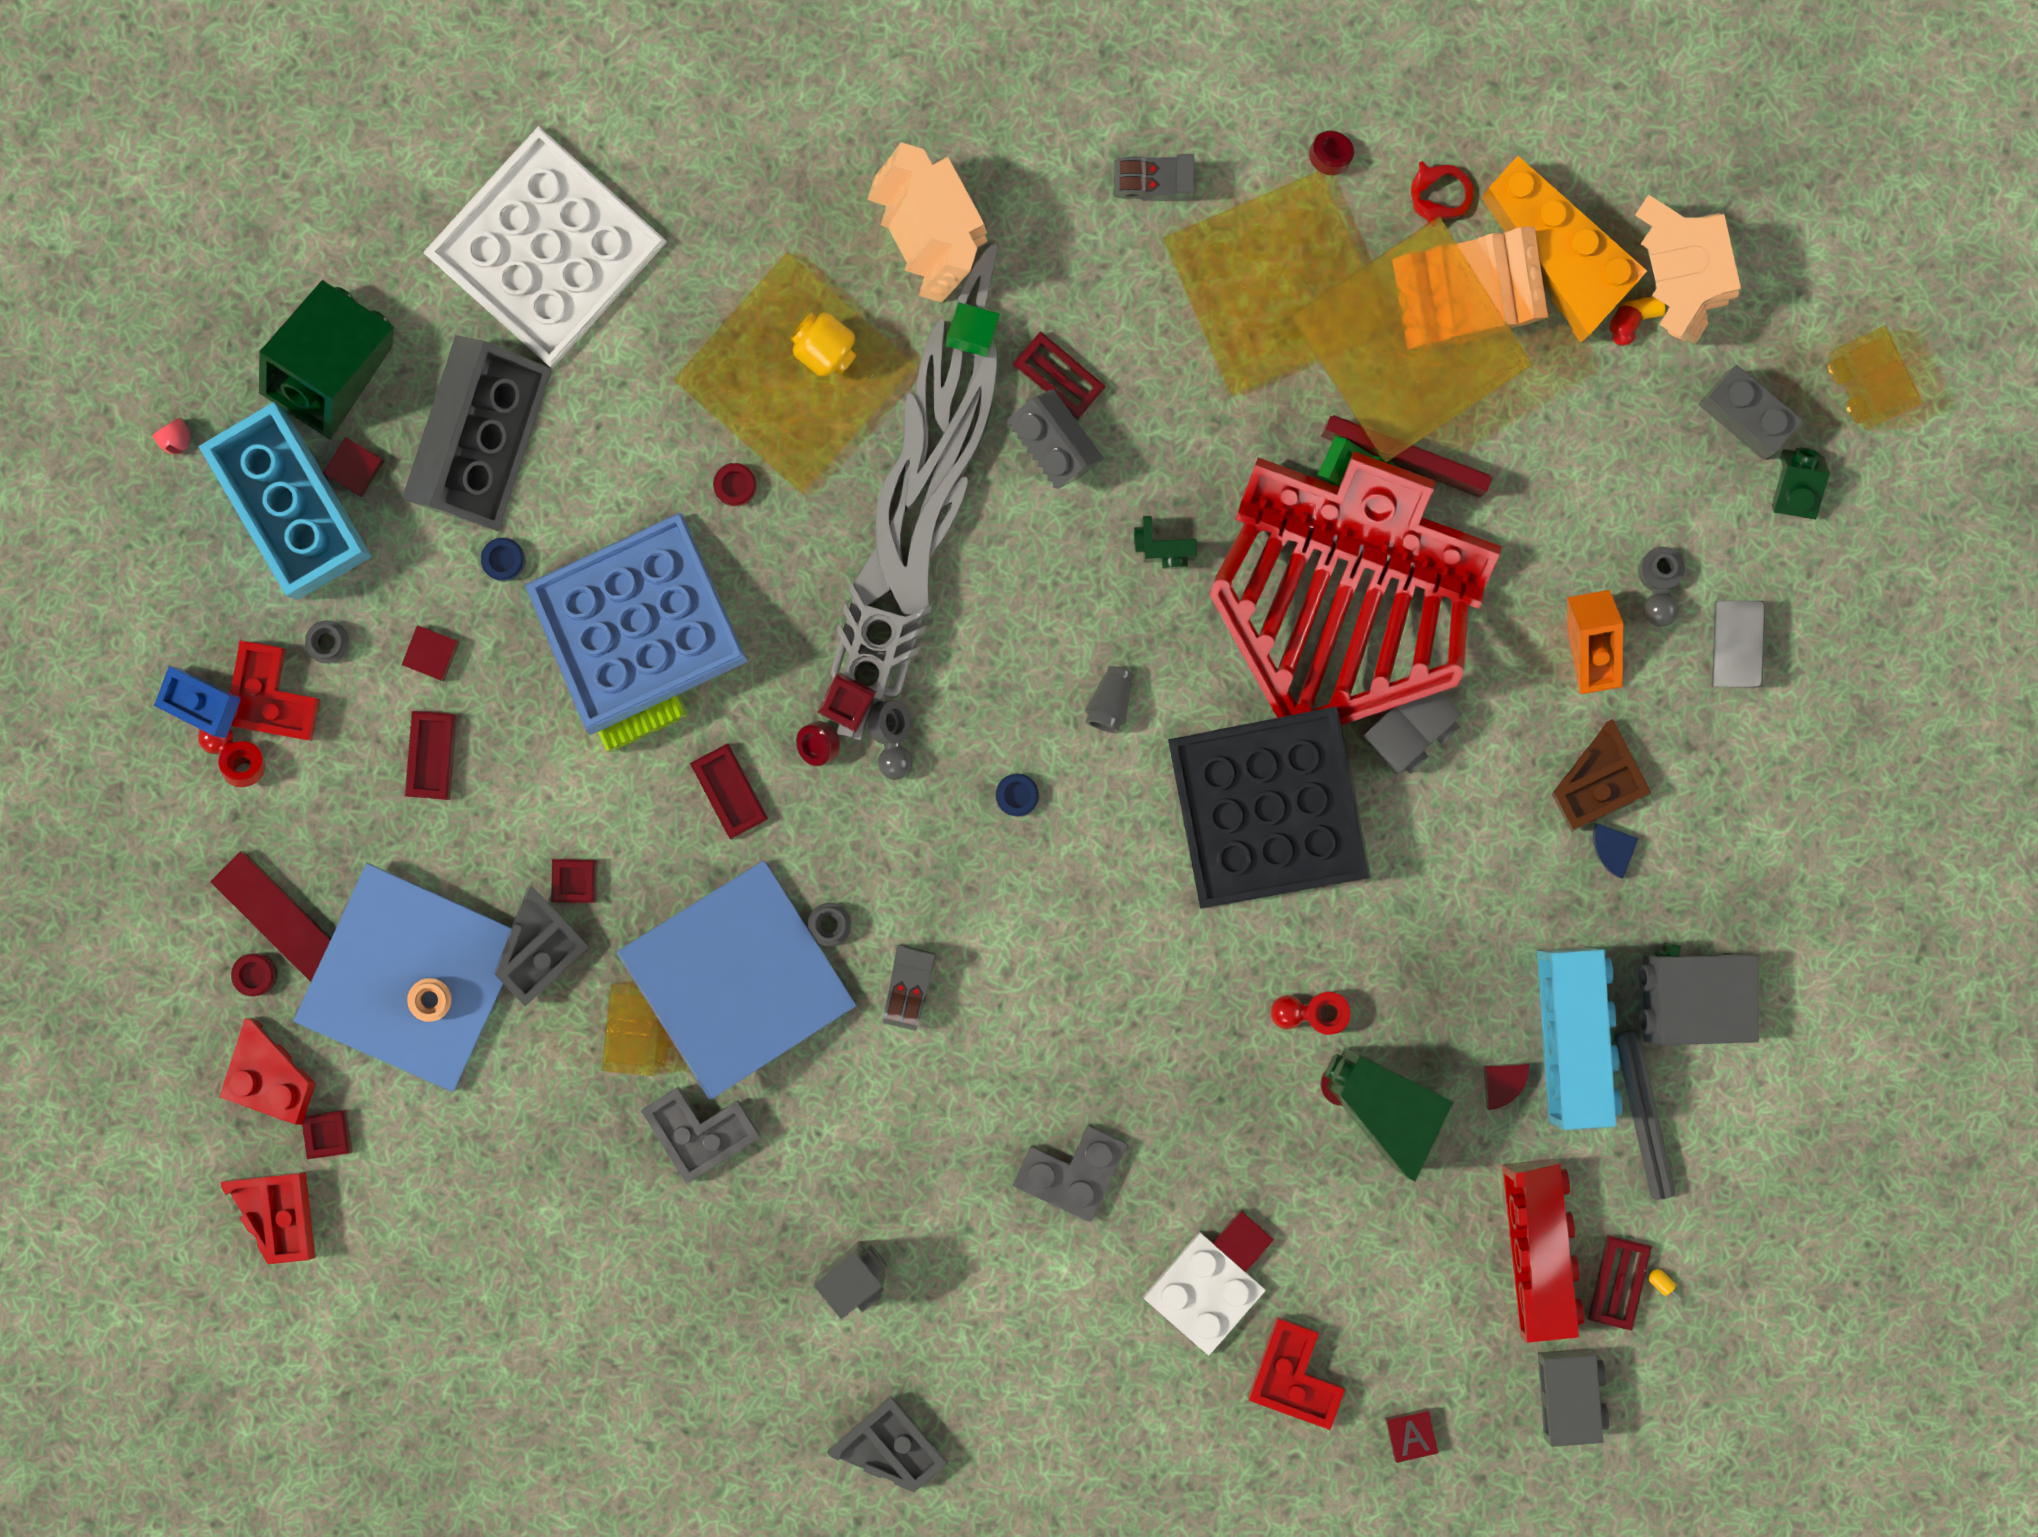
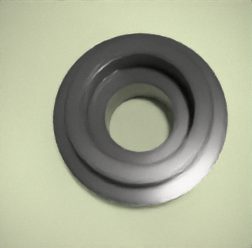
(314, 637)
(816, 930)

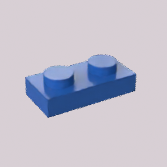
(197, 702)

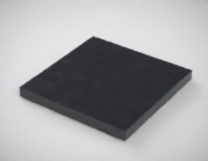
(1269, 807)

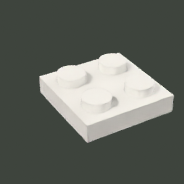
(1204, 1293)

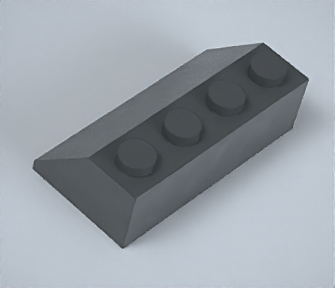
(477, 432)

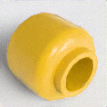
(823, 344)

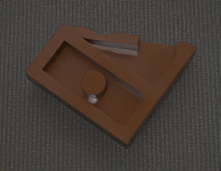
(1600, 781)

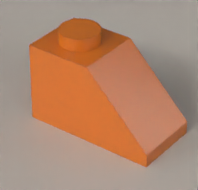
(1596, 641)

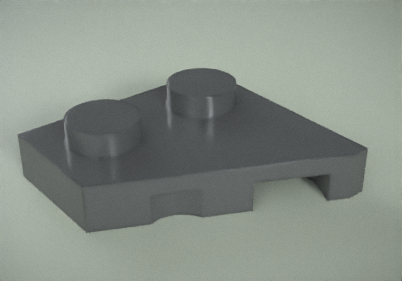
(536, 948)
(890, 1447)

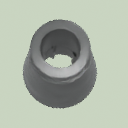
(1110, 701)

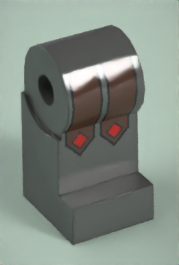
(1155, 178)
(908, 987)

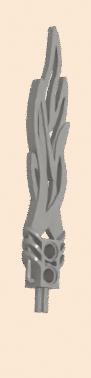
(885, 566)

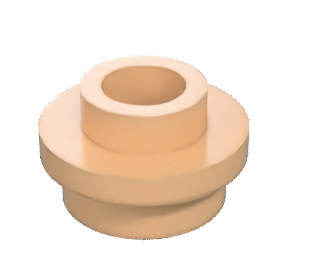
(426, 1013)

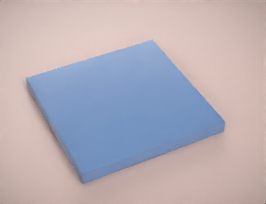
(635, 623)
(384, 946)
(736, 979)

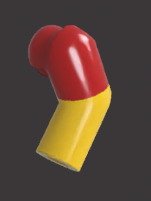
(1630, 316)

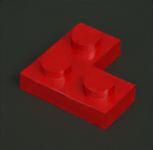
(261, 704)
(1283, 1381)

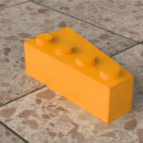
(1578, 261)

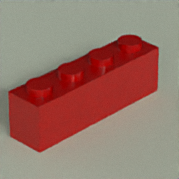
(1541, 1250)

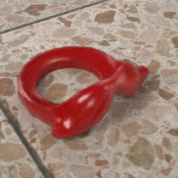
(1426, 177)

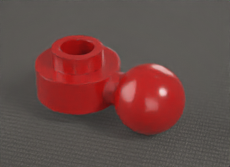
(232, 756)
(1289, 1012)

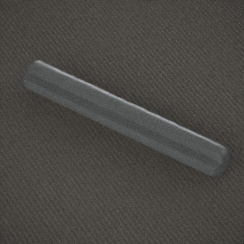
(1645, 1114)

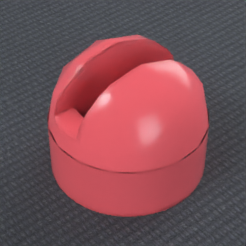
(173, 437)

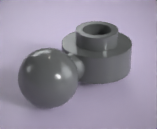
(1661, 607)
(890, 725)

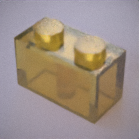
(1873, 378)
(632, 1034)

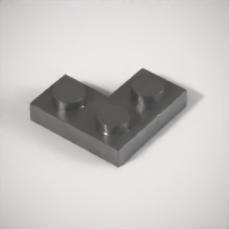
(697, 1144)
(1077, 1184)

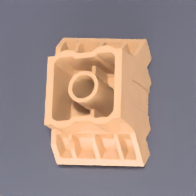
(929, 218)
(1690, 266)
(1510, 273)

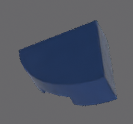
(1613, 849)

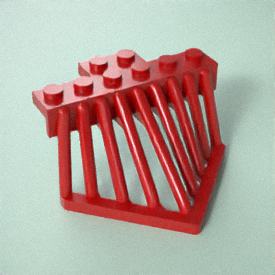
(1372, 525)

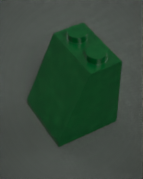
(324, 357)
(1389, 1109)

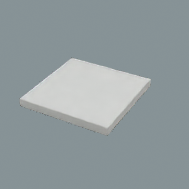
(545, 247)

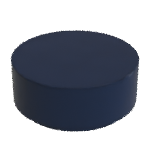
(503, 559)
(1017, 795)

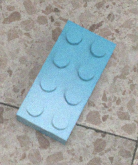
(285, 501)
(1578, 1038)

